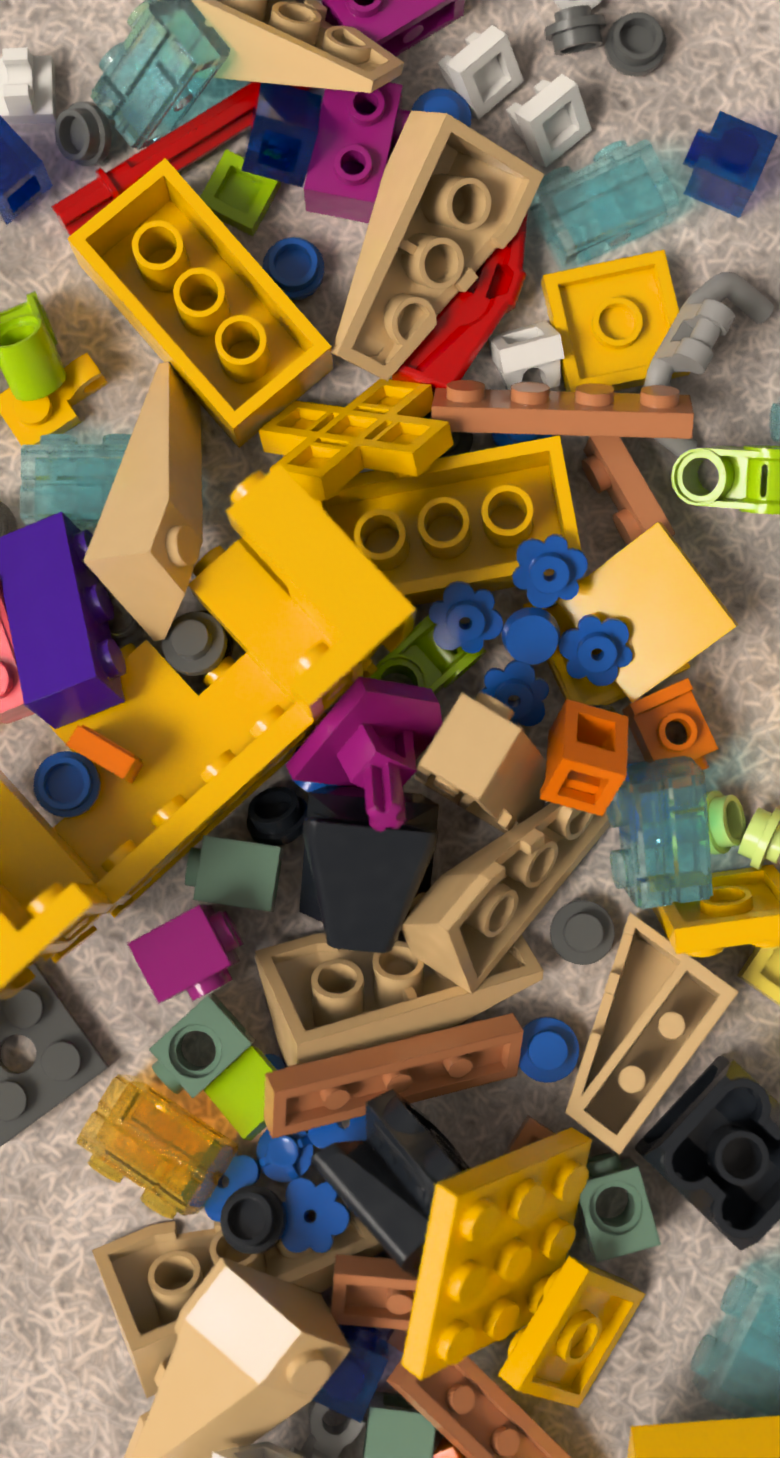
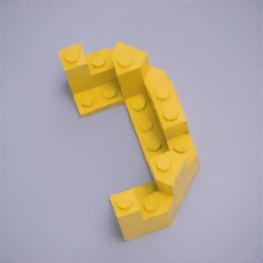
(309, 624)

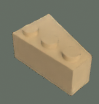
(485, 763)
(644, 1033)

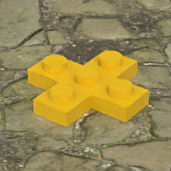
(375, 431)

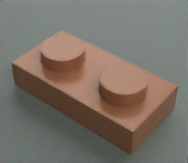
(613, 470)
(372, 1292)

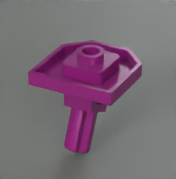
(371, 744)

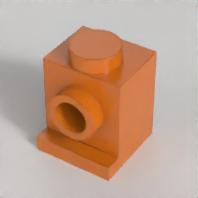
(652, 714)
(585, 757)

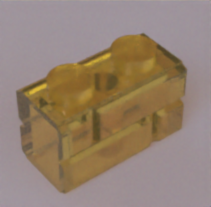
(155, 1146)

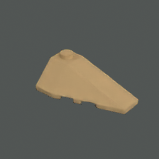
(296, 46)
(432, 226)
(154, 508)
(496, 893)
(352, 1000)
(158, 1271)
(240, 1365)

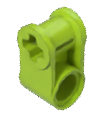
(29, 351)
(746, 478)
(425, 661)

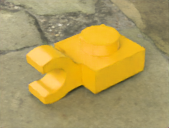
(54, 412)

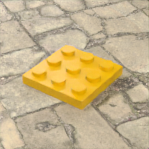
(493, 1248)

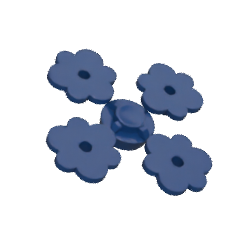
(532, 632)
(286, 1161)

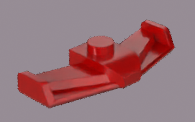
(469, 319)

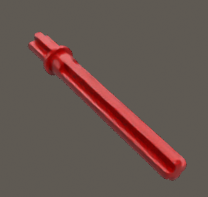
(179, 147)

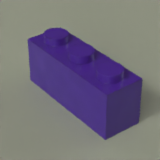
(59, 622)

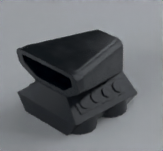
(362, 877)
(722, 1151)
(392, 1175)

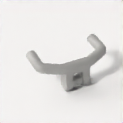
(697, 329)

